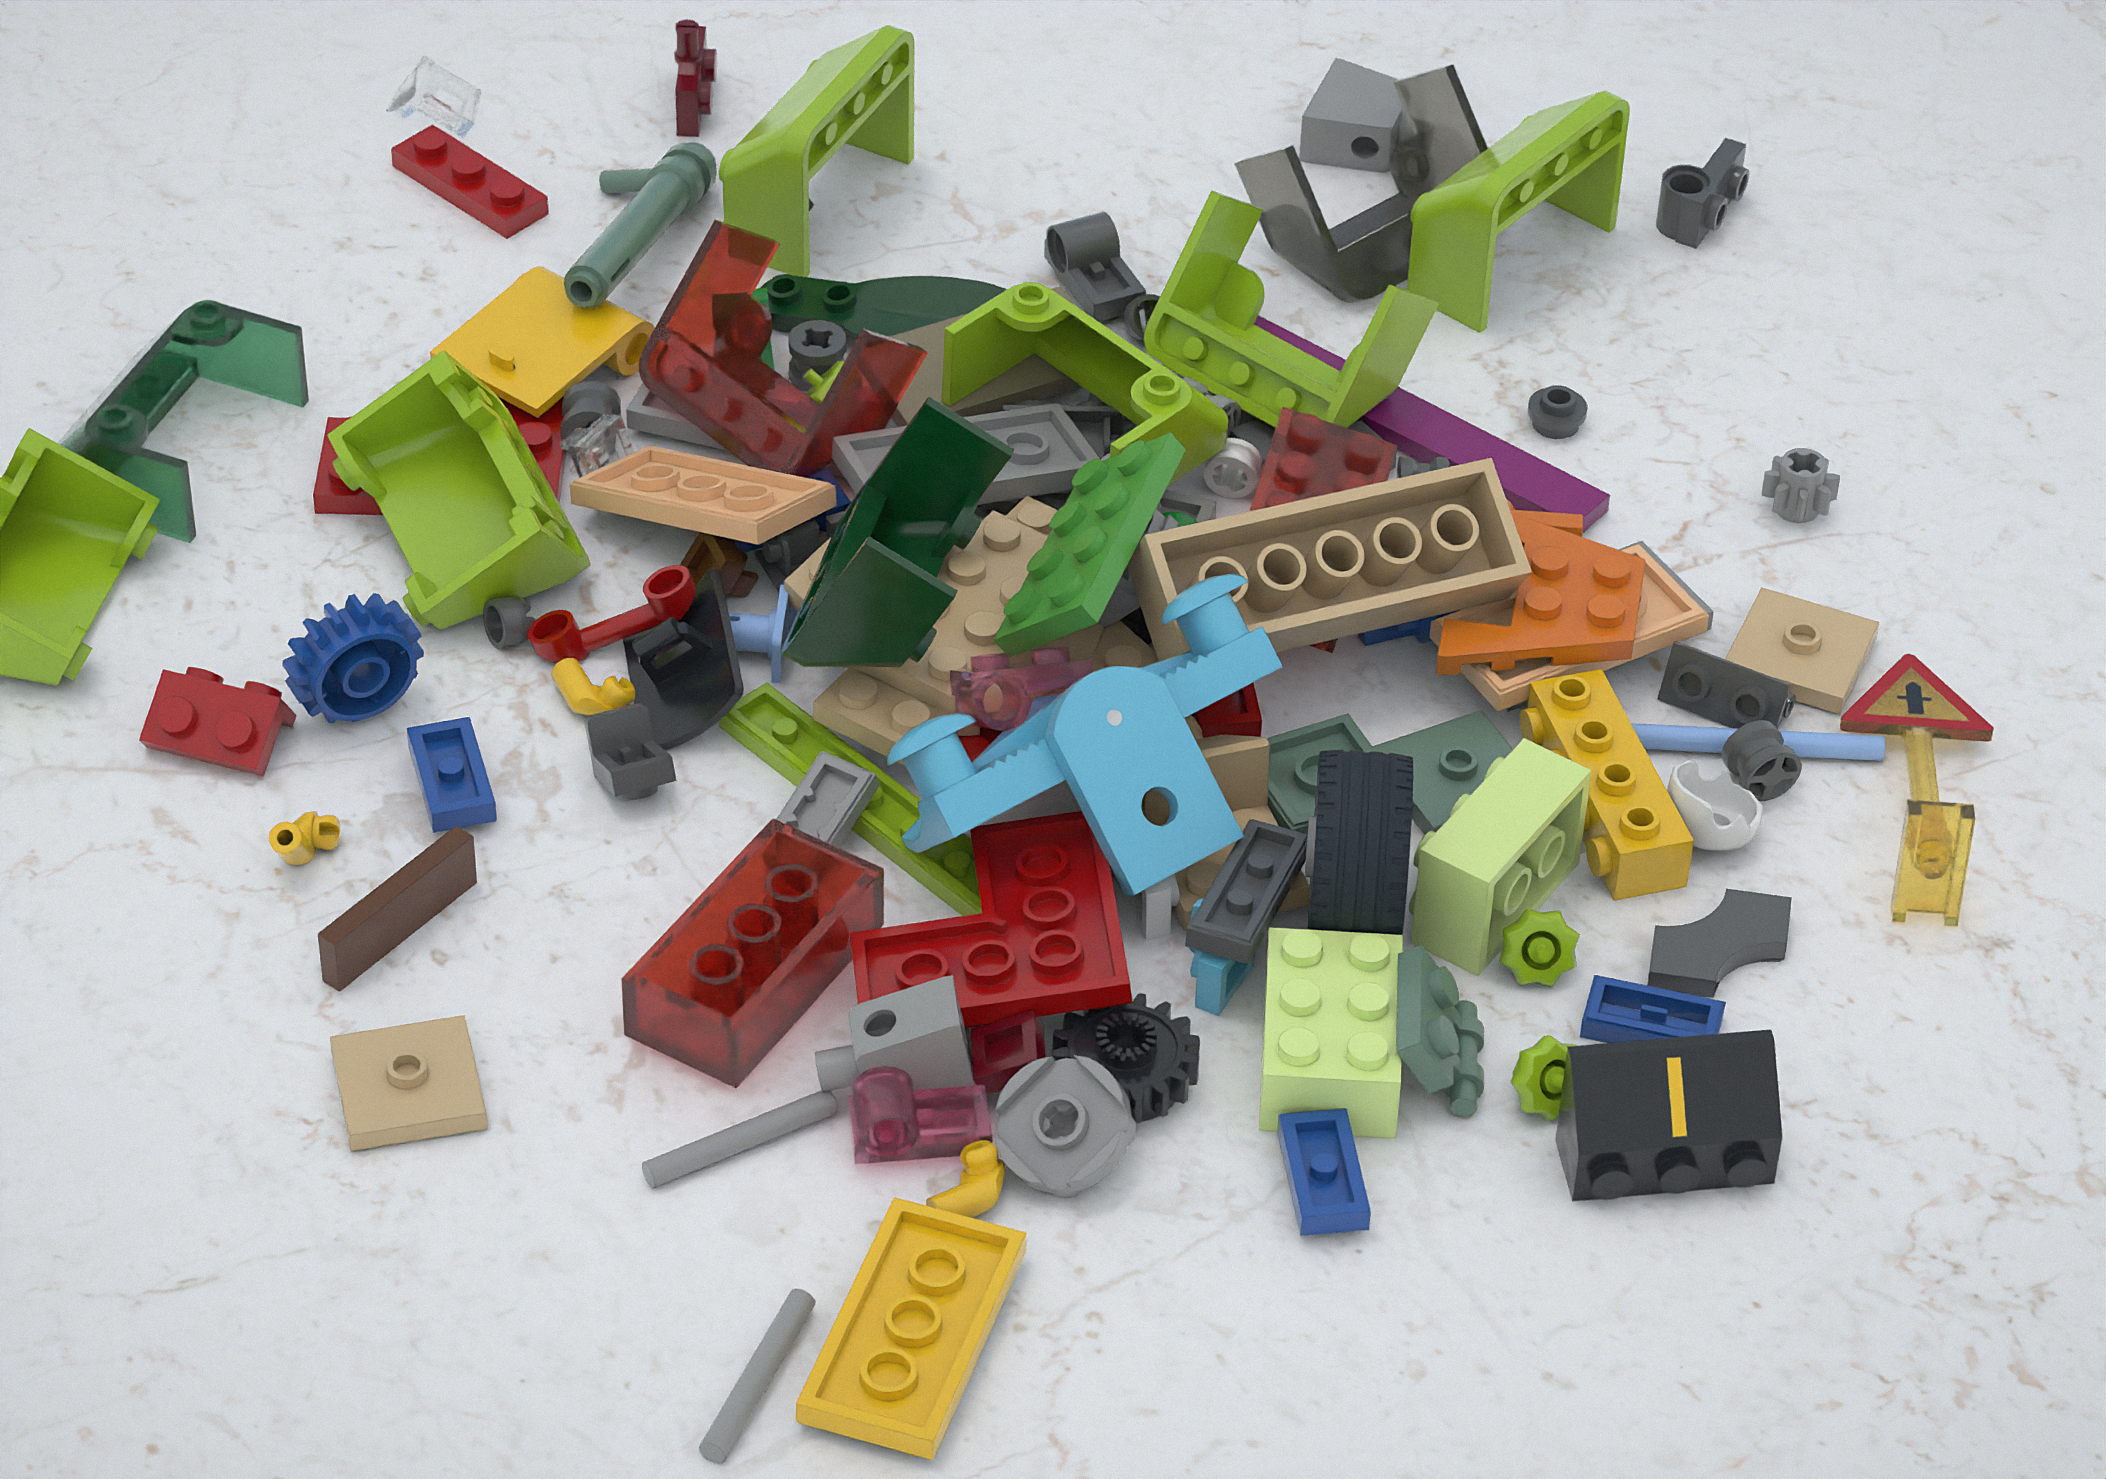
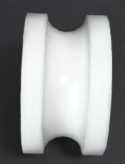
(1228, 481)

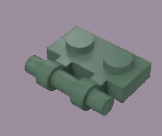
(1438, 1032)

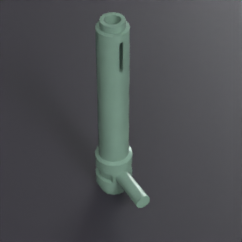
(662, 196)

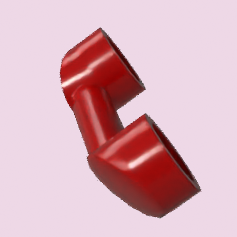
(559, 636)

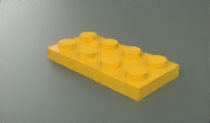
(911, 1328)

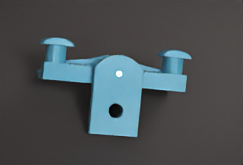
(1111, 743)

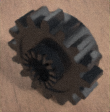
(1141, 1050)

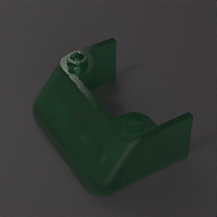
(200, 342)

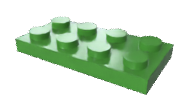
(1089, 544)

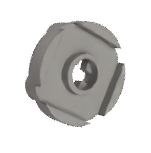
(1090, 1151)

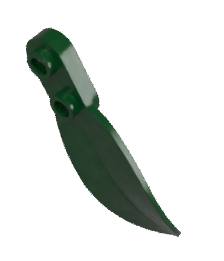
(876, 305)

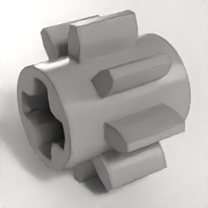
(1800, 485)

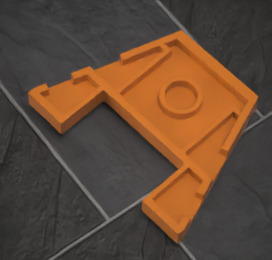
(1570, 608)

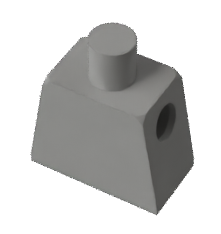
(1353, 120)
(907, 1030)

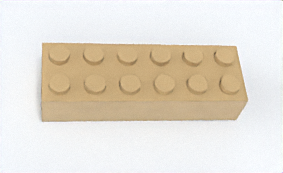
(1343, 558)

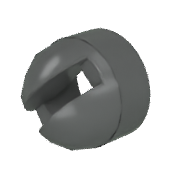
(1132, 317)
(507, 621)

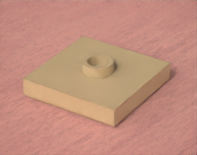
(1805, 646)
(408, 1083)

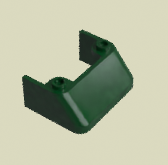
(880, 570)

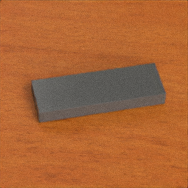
(1248, 892)

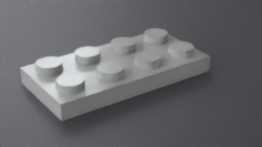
(1043, 460)

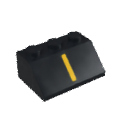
(1670, 1115)

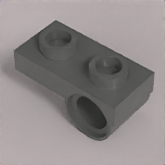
(1697, 197)
(1090, 265)

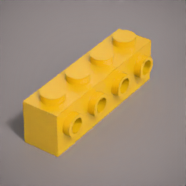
(1630, 820)

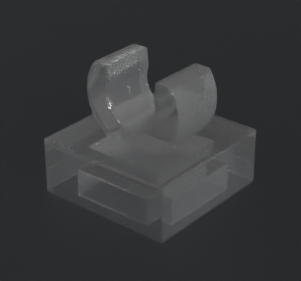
(597, 445)

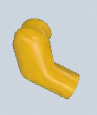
(586, 697)
(298, 840)
(978, 1183)

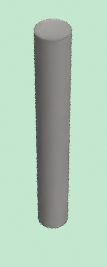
(739, 1138)
(757, 1376)

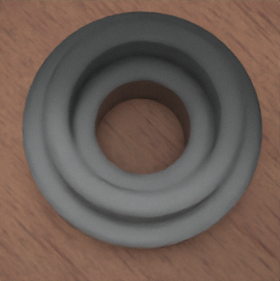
(1557, 411)

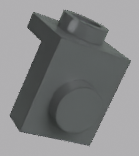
(625, 752)

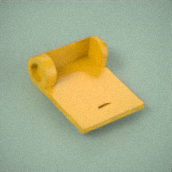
(540, 344)

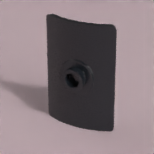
(687, 667)

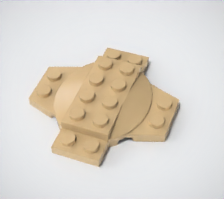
(886, 702)

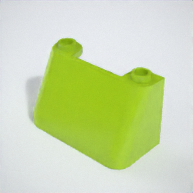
(457, 493)
(60, 553)

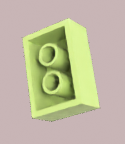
(1498, 854)
(1331, 1028)

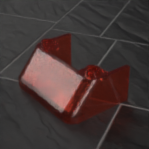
(711, 372)

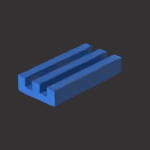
(1620, 1024)

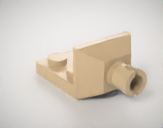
(1242, 775)

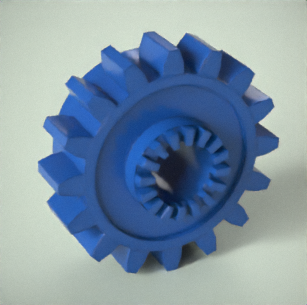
(354, 659)

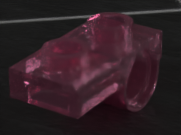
(1047, 671)
(903, 1124)

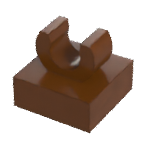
(720, 554)

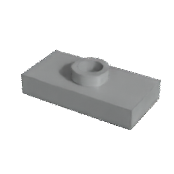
(829, 799)

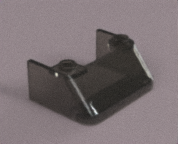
(1374, 246)

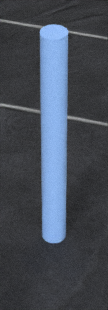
(1803, 743)

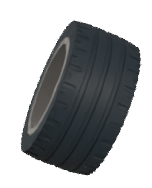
(1360, 842)

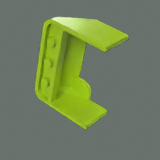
(846, 96)
(1558, 156)
(1041, 322)
(1209, 332)

